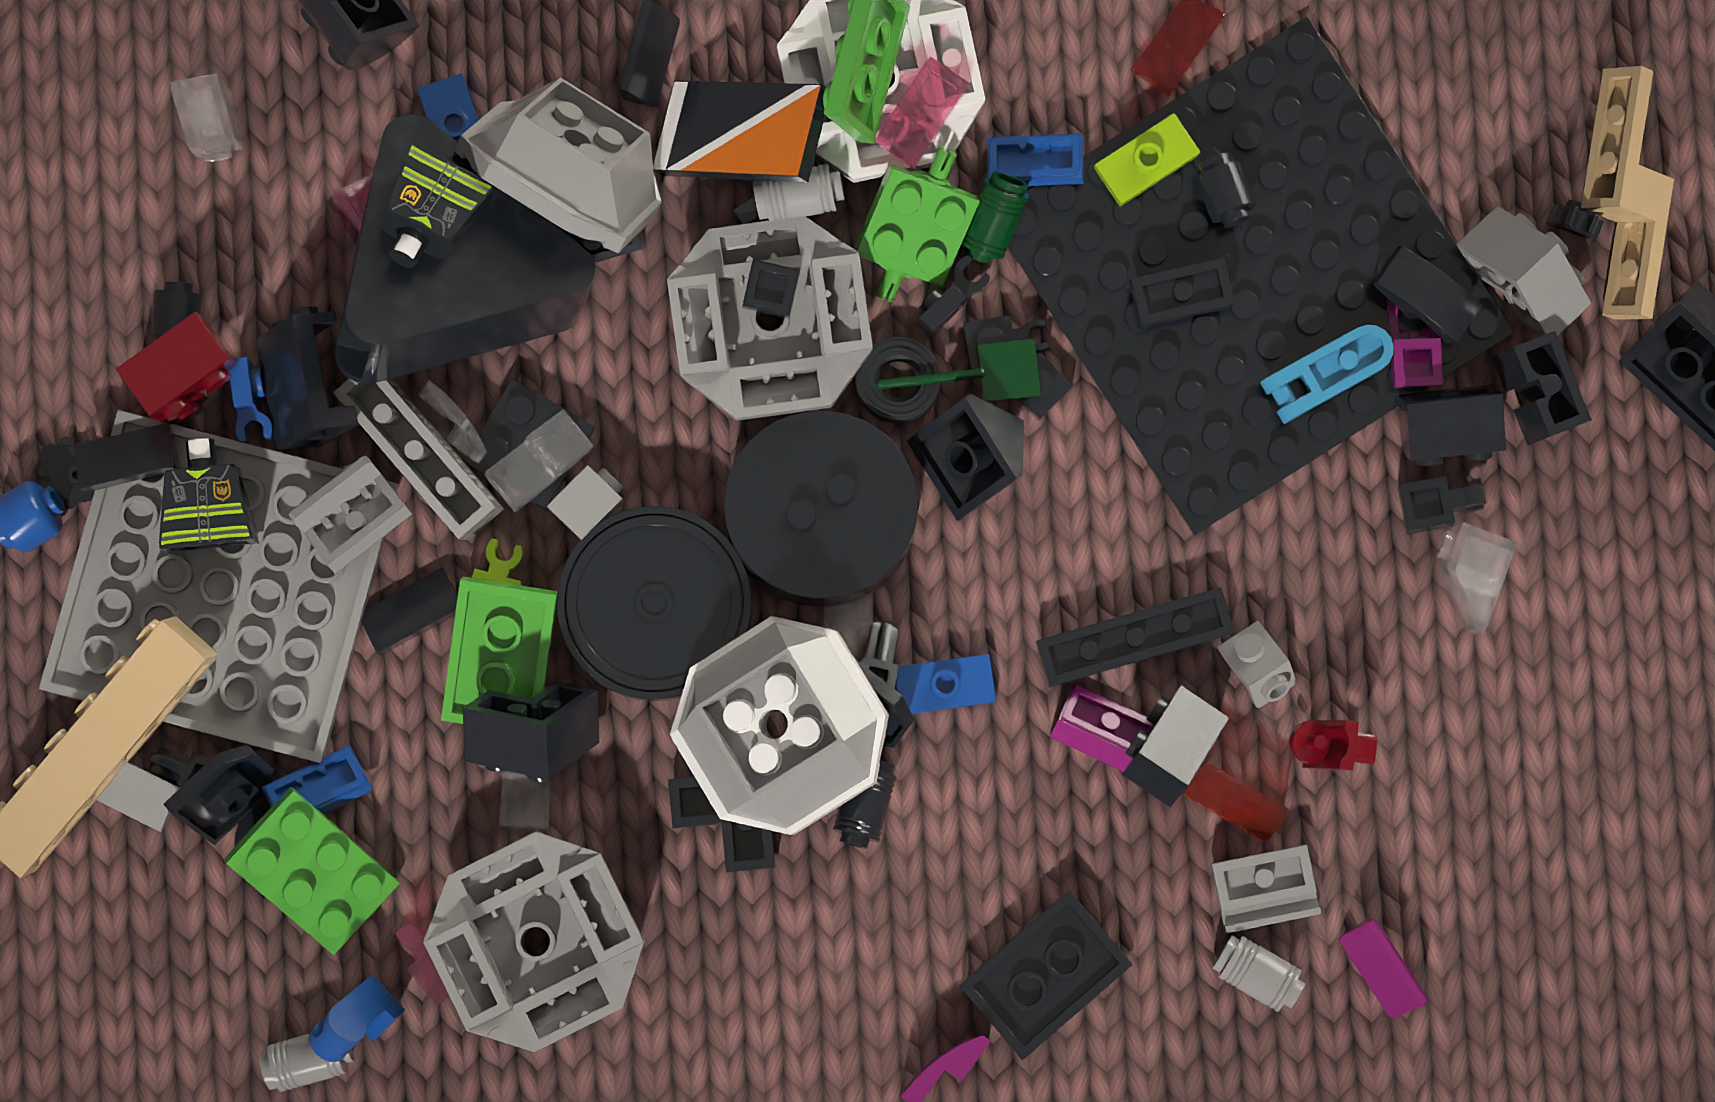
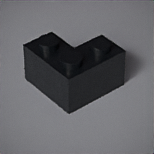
(531, 734)
(744, 845)

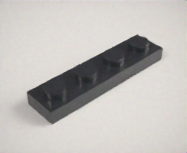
(1134, 637)

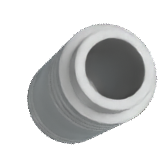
(799, 199)
(1259, 973)
(296, 1064)

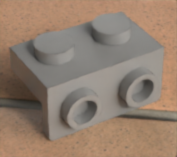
(350, 513)

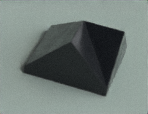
(971, 453)

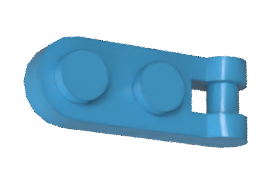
(1330, 370)

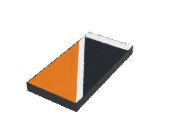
(741, 131)

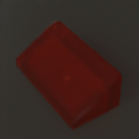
(1178, 44)
(1236, 802)

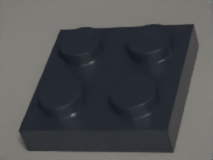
(511, 421)

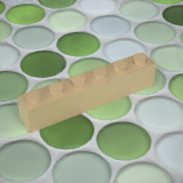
(100, 742)

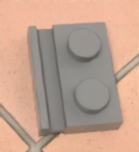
(1265, 888)

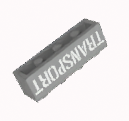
(422, 455)

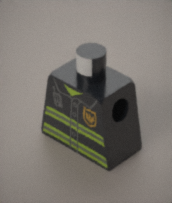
(432, 206)
(205, 504)

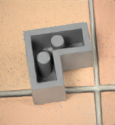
(1527, 270)

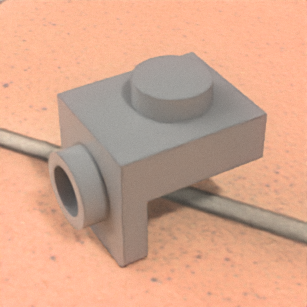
(1259, 664)

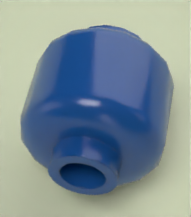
(29, 516)

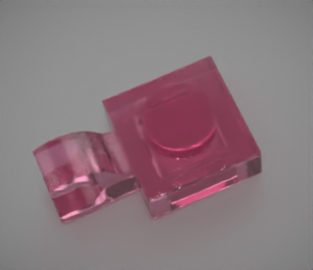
(423, 968)

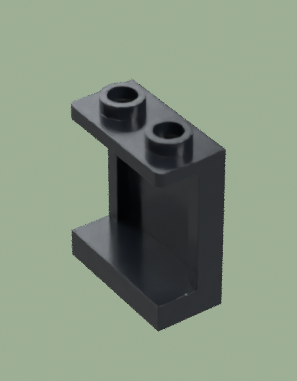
(296, 383)

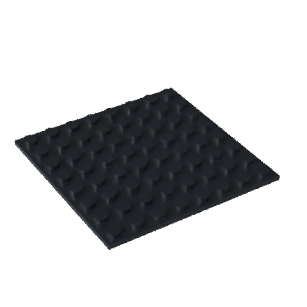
(1299, 272)

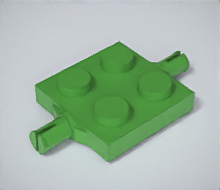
(916, 224)

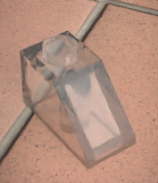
(207, 116)
(1474, 572)

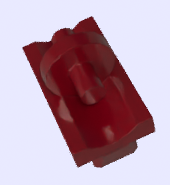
(1332, 745)

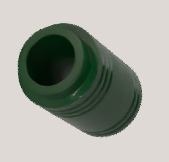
(996, 217)

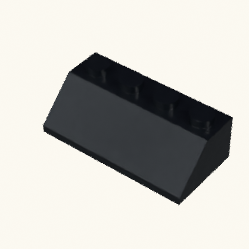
(1679, 360)

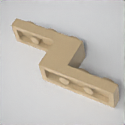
(1627, 193)

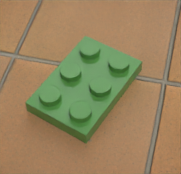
(865, 66)
(498, 642)
(311, 870)

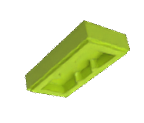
(1147, 159)

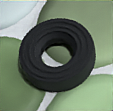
(897, 409)

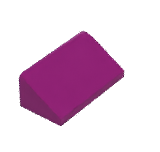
(1098, 727)
(1383, 968)

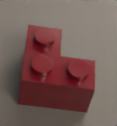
(176, 369)

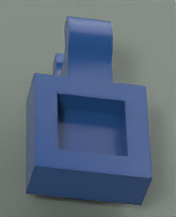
(246, 389)

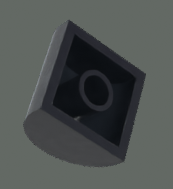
(359, 28)

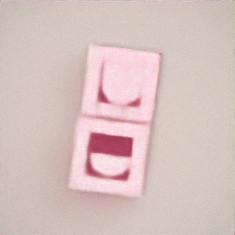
(922, 112)

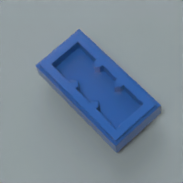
(449, 105)
(1038, 158)
(946, 684)
(324, 784)

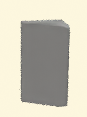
(140, 796)

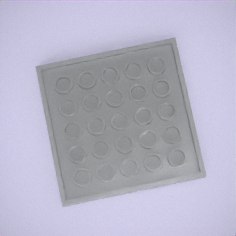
(265, 607)

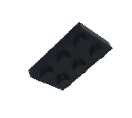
(1045, 974)

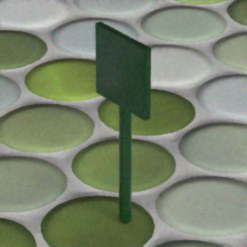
(1005, 370)

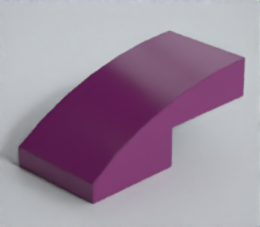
(1415, 355)
(956, 1060)

